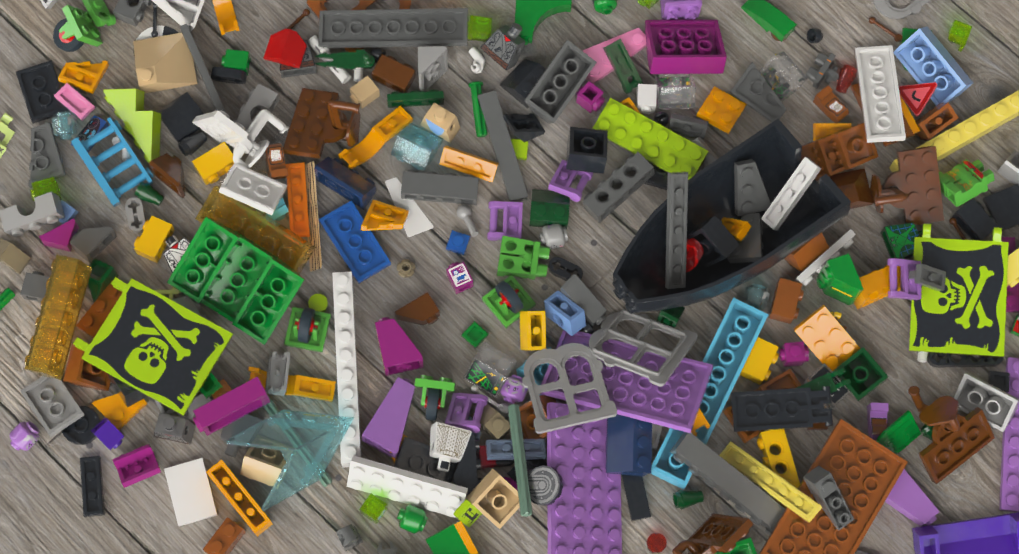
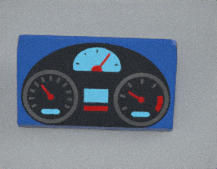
(93, 127)

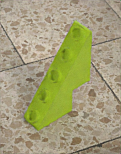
(142, 124)

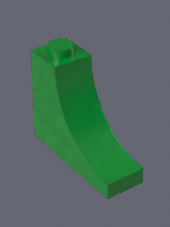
(532, 13)

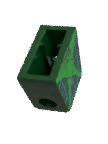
(900, 240)

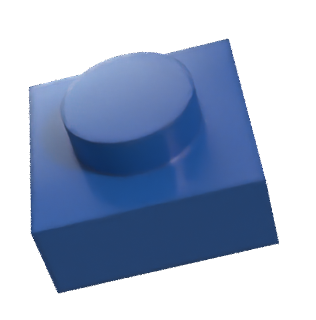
(458, 242)

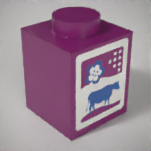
(459, 277)

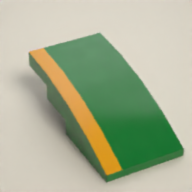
(452, 541)

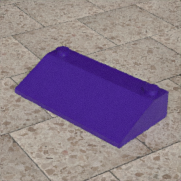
(973, 536)

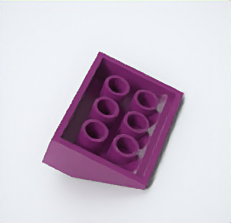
(684, 47)

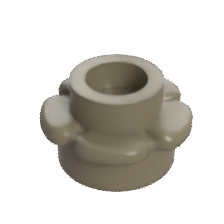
(406, 273)

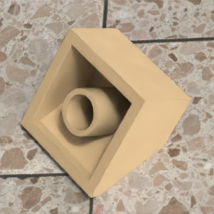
(263, 465)
(495, 498)

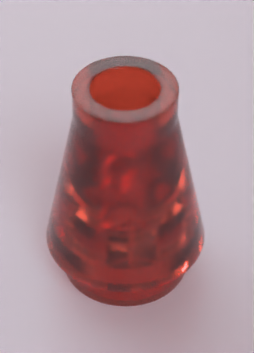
(846, 77)

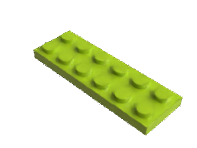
(650, 139)

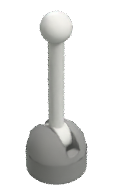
(501, 408)

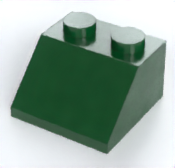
(549, 208)
(863, 373)

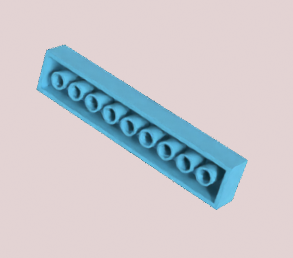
(728, 356)

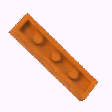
(298, 199)

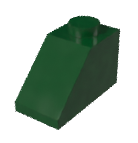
(671, 316)

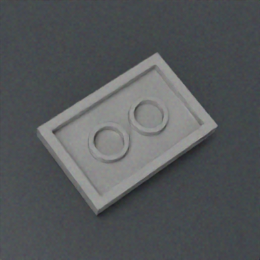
(52, 404)

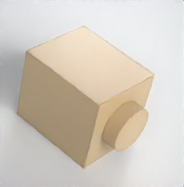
(364, 92)

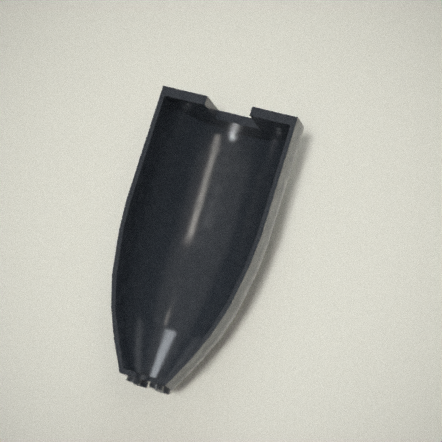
(711, 192)

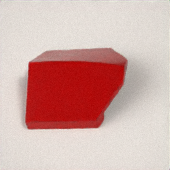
(286, 48)

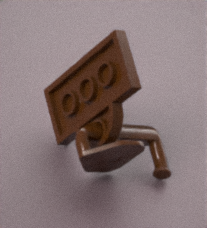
(321, 121)
(916, 184)
(953, 435)
(716, 534)

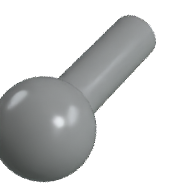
(464, 212)

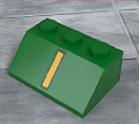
(840, 280)

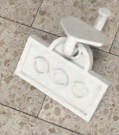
(225, 130)

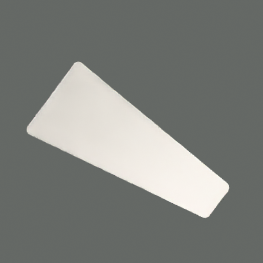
(416, 219)

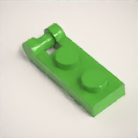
(99, 12)

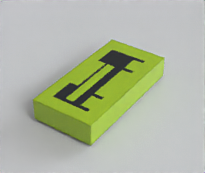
(467, 513)

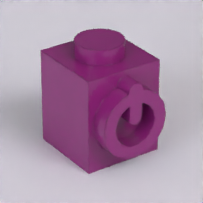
(590, 97)
(794, 354)

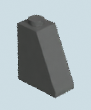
(582, 296)

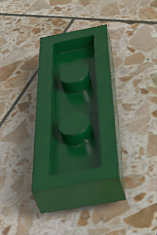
(415, 98)

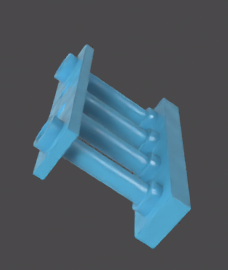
(104, 178)

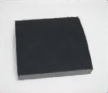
(179, 116)

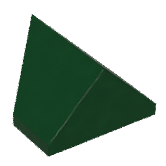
(100, 277)

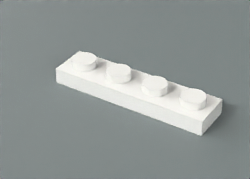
(791, 193)
(833, 252)

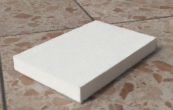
(253, 188)
(190, 492)

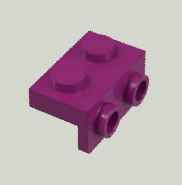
(136, 465)

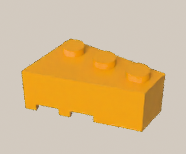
(876, 286)

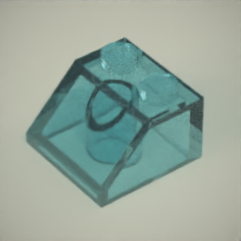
(416, 146)

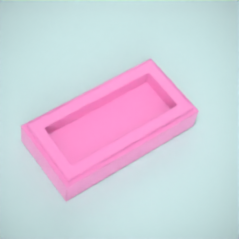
(74, 101)

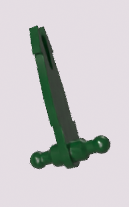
(348, 60)

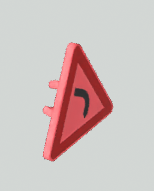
(917, 95)

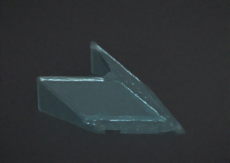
(305, 442)

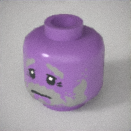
(513, 390)
(24, 436)

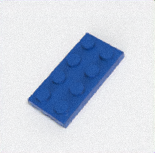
(357, 247)

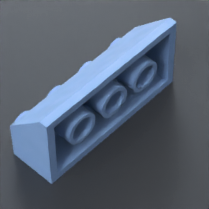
(931, 62)

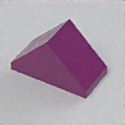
(61, 236)

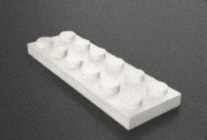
(880, 94)
(405, 486)

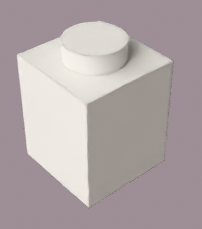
(646, 98)

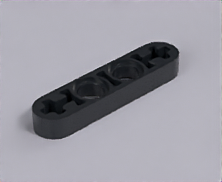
(965, 361)

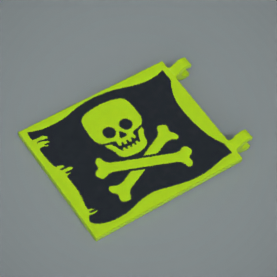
(972, 307)
(156, 346)

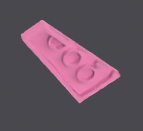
(633, 41)

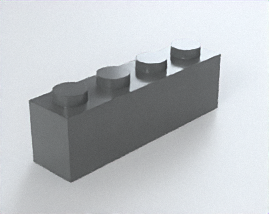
(439, 187)

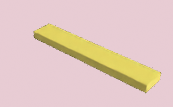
(771, 482)

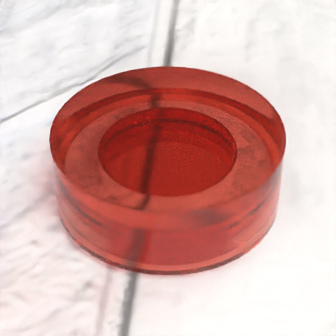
(656, 543)

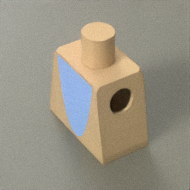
(439, 122)

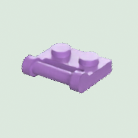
(564, 178)
(511, 220)
(909, 289)
(460, 409)

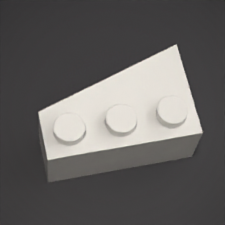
(182, 10)

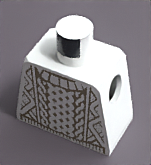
(447, 444)

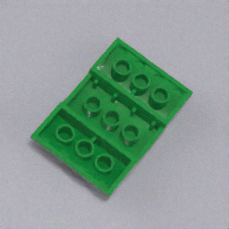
(236, 279)

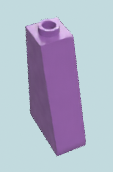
(390, 419)
(911, 501)

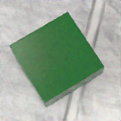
(474, 335)

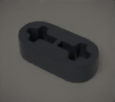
(228, 75)
(568, 266)

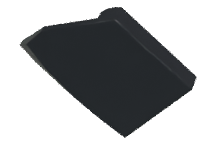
(524, 126)

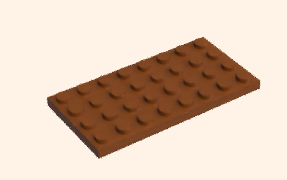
(864, 477)

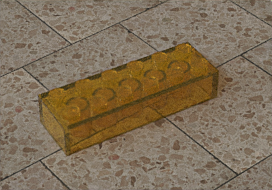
(258, 228)
(58, 317)

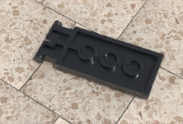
(780, 409)

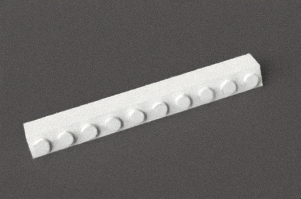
(346, 363)

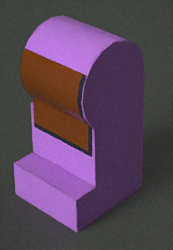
(876, 419)

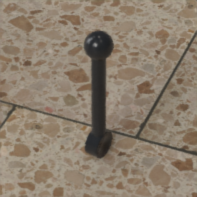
(154, 33)

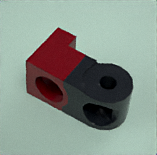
(491, 463)

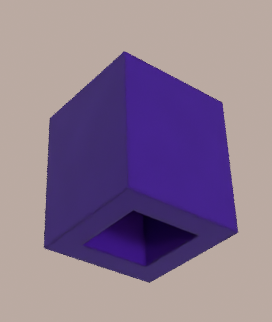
(108, 434)

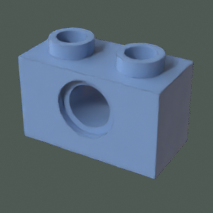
(565, 313)

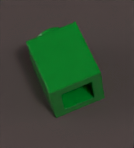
(236, 60)

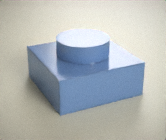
(69, 212)

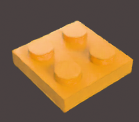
(721, 110)

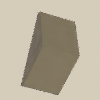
(13, 256)

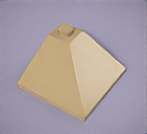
(164, 63)

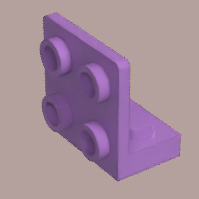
(680, 9)

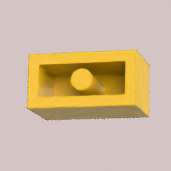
(214, 163)
(152, 241)
(532, 330)
(759, 361)

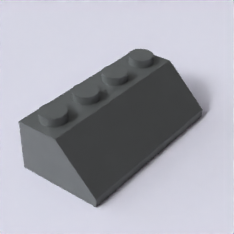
(559, 82)

